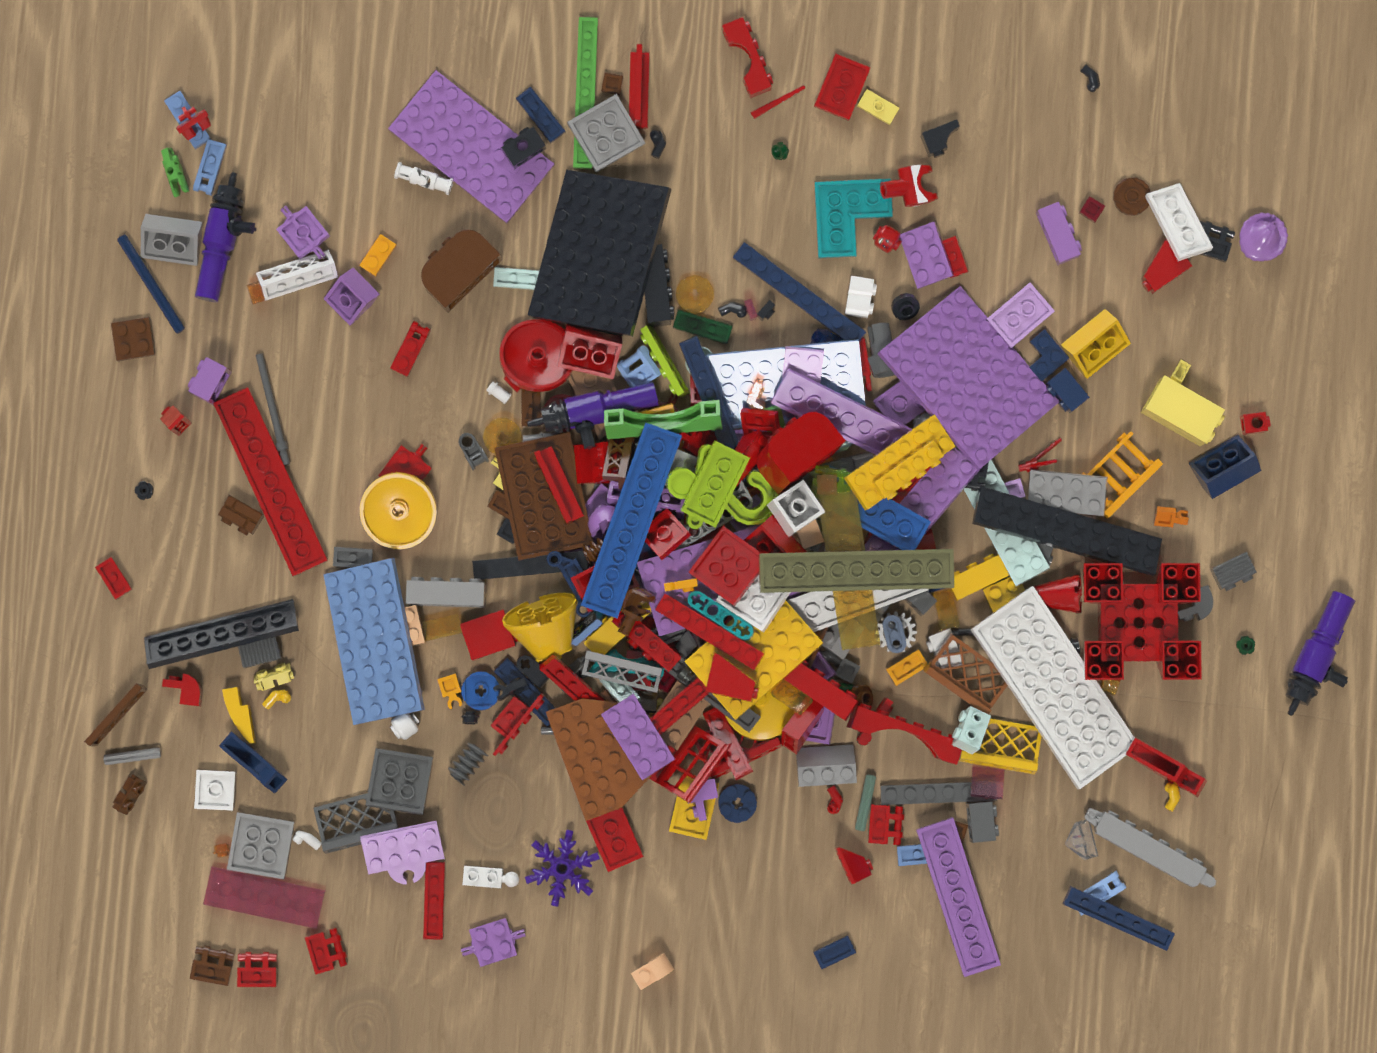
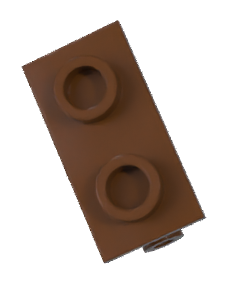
(530, 406)
(125, 802)

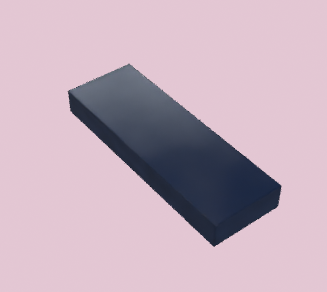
(540, 115)

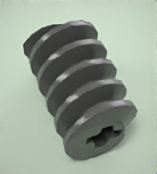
(466, 763)

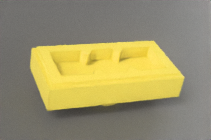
(878, 107)

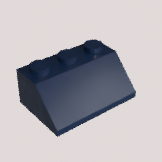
(1225, 466)

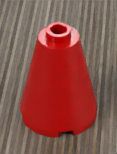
(1062, 594)

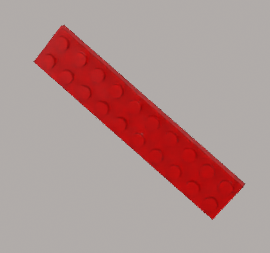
(270, 481)

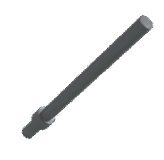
(281, 445)

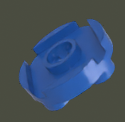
(472, 683)

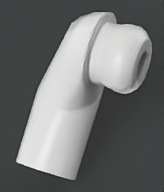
(308, 838)

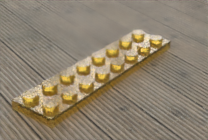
(841, 534)

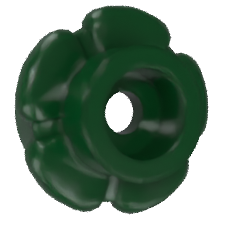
(780, 151)
(1245, 650)

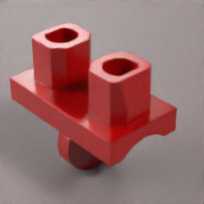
(200, 118)

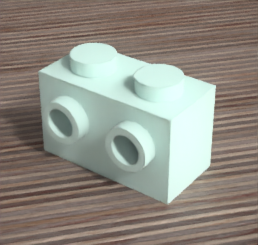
(971, 730)

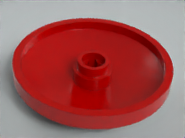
(531, 355)

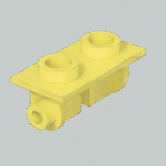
(280, 672)

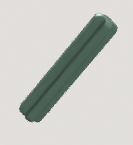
(865, 802)

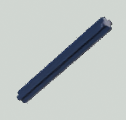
(151, 284)

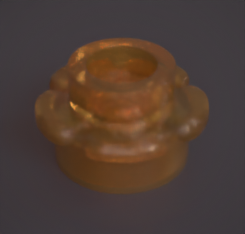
(221, 850)

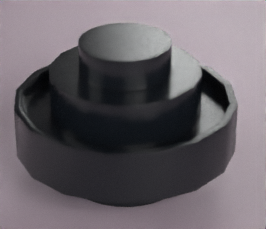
(905, 306)

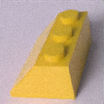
(1096, 343)

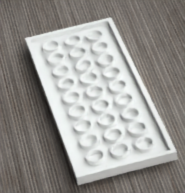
(1052, 687)

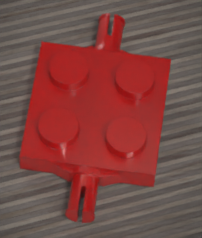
(407, 462)

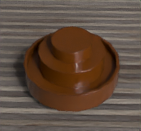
(863, 693)

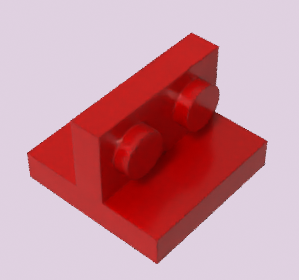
(591, 463)

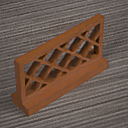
(954, 684)

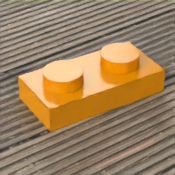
(378, 255)
(907, 667)

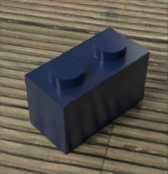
(1067, 391)

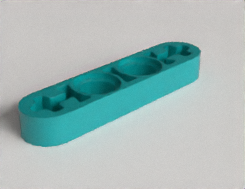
(719, 617)

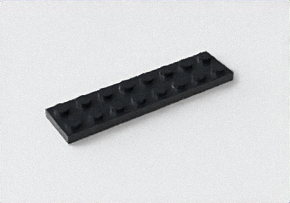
(221, 634)

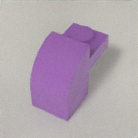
(707, 792)

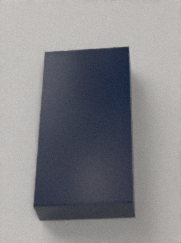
(834, 952)

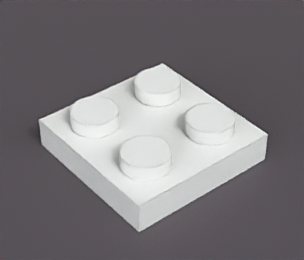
(215, 790)

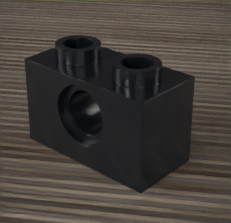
(518, 157)

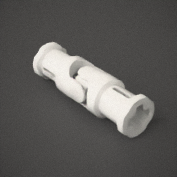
(421, 177)

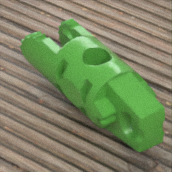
(174, 171)

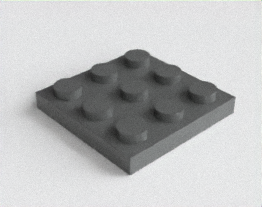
(399, 781)

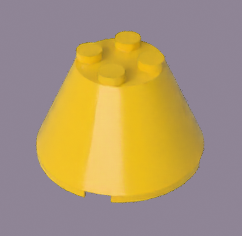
(544, 625)

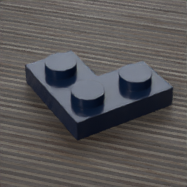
(1051, 355)

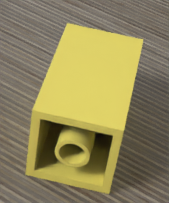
(1183, 411)

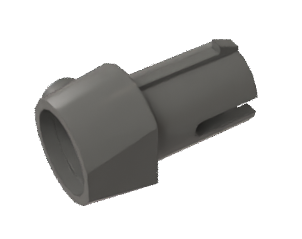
(879, 338)

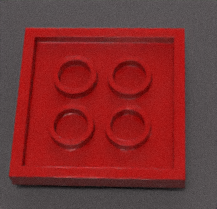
(727, 566)

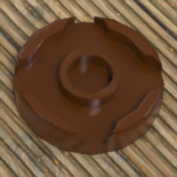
(1130, 196)

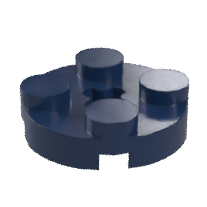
(742, 813)

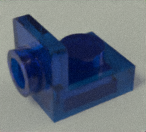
(824, 336)

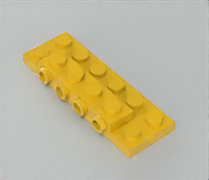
(900, 463)

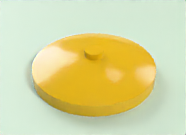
(398, 510)
(773, 718)

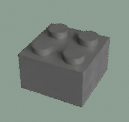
(981, 822)

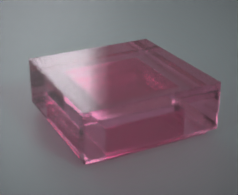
(750, 310)

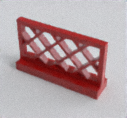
(639, 87)
(752, 753)

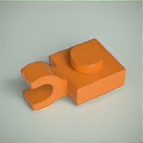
(1168, 516)

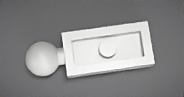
(488, 877)

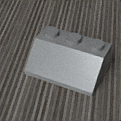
(171, 239)
(826, 765)

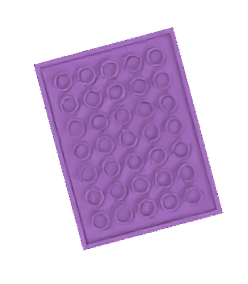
(968, 378)

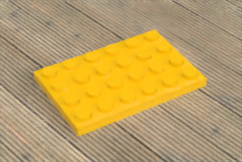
(785, 647)

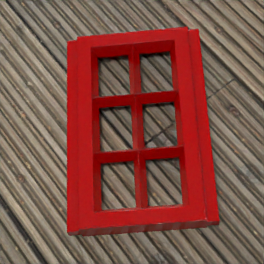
(705, 772)

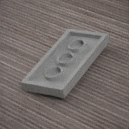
(1069, 491)

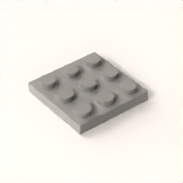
(606, 133)
(260, 845)

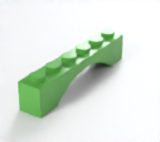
(700, 417)

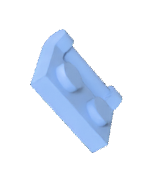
(644, 373)

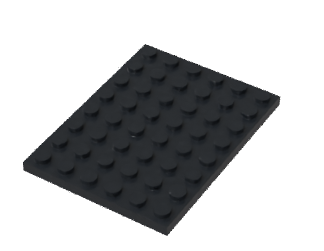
(599, 252)

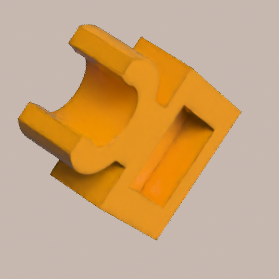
(685, 585)
(449, 688)

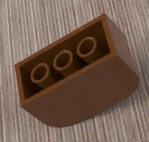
(458, 267)

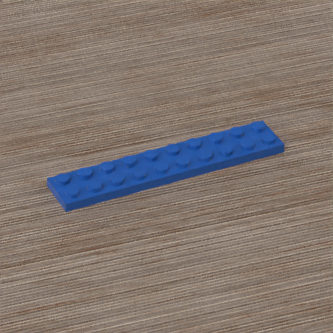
(631, 520)

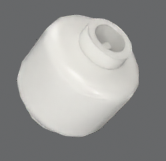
(404, 725)

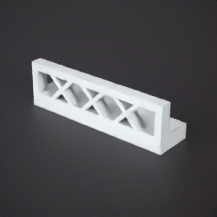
(298, 277)

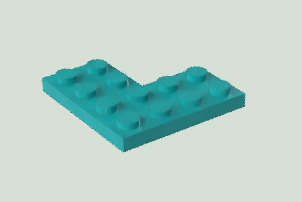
(838, 207)

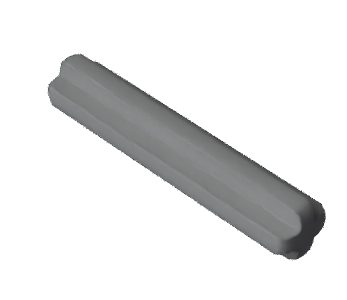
(132, 756)

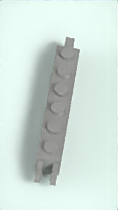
(1148, 849)

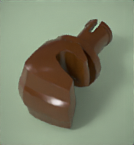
(633, 608)

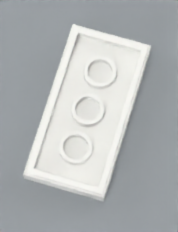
(1179, 222)

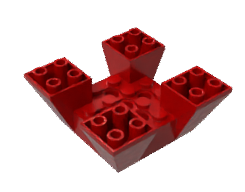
(1174, 585)

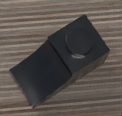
(936, 138)

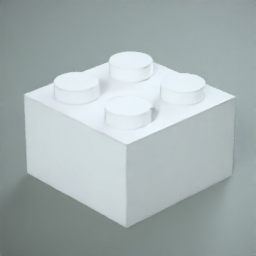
(795, 508)

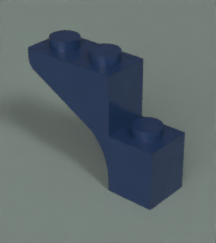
(253, 762)

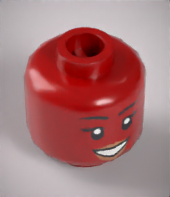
(887, 238)

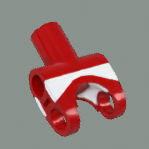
(909, 186)

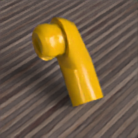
(279, 695)
(1174, 795)

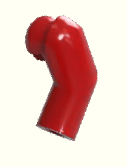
(836, 800)

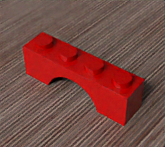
(738, 36)

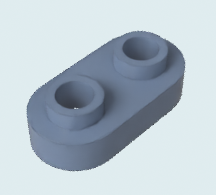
(894, 634)

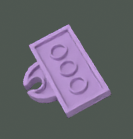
(403, 850)

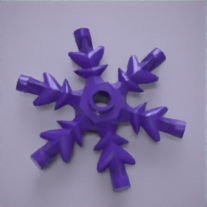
(584, 860)

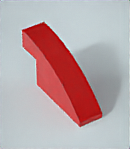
(1166, 767)

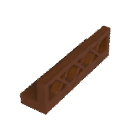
(625, 460)

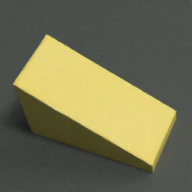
(1180, 371)

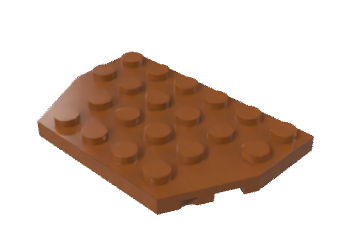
(593, 757)

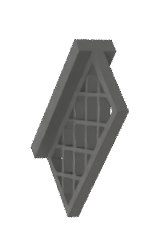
(352, 839)

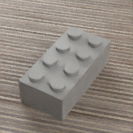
(446, 593)

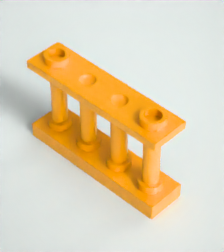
(1136, 479)

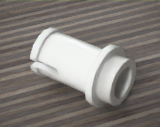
(498, 392)

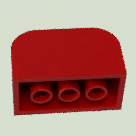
(798, 449)

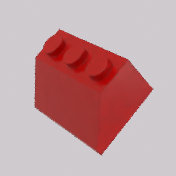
(589, 351)
(772, 539)

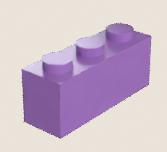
(1059, 233)

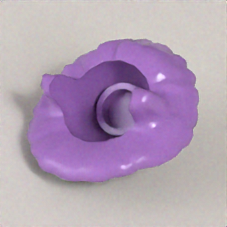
(1263, 237)

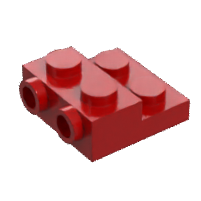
(666, 534)

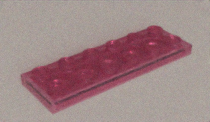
(264, 897)

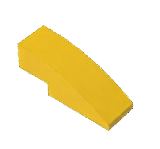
(239, 714)

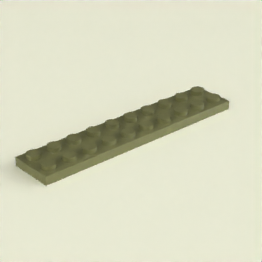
(856, 570)

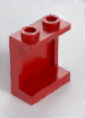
(487, 635)

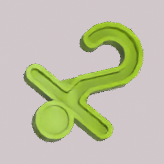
(681, 480)

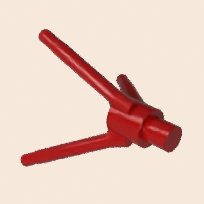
(1033, 464)

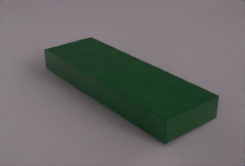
(702, 327)

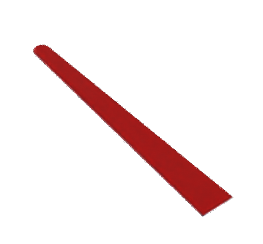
(765, 108)

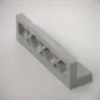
(624, 664)

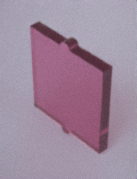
(987, 782)

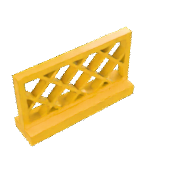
(1003, 761)

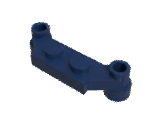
(568, 569)

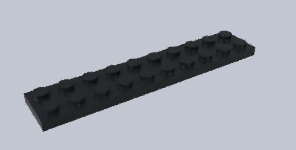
(1066, 531)

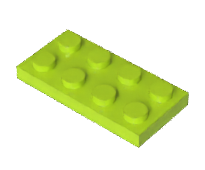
(667, 367)
(715, 484)

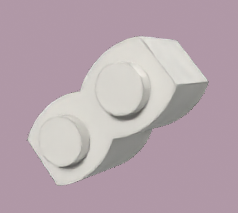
(860, 297)

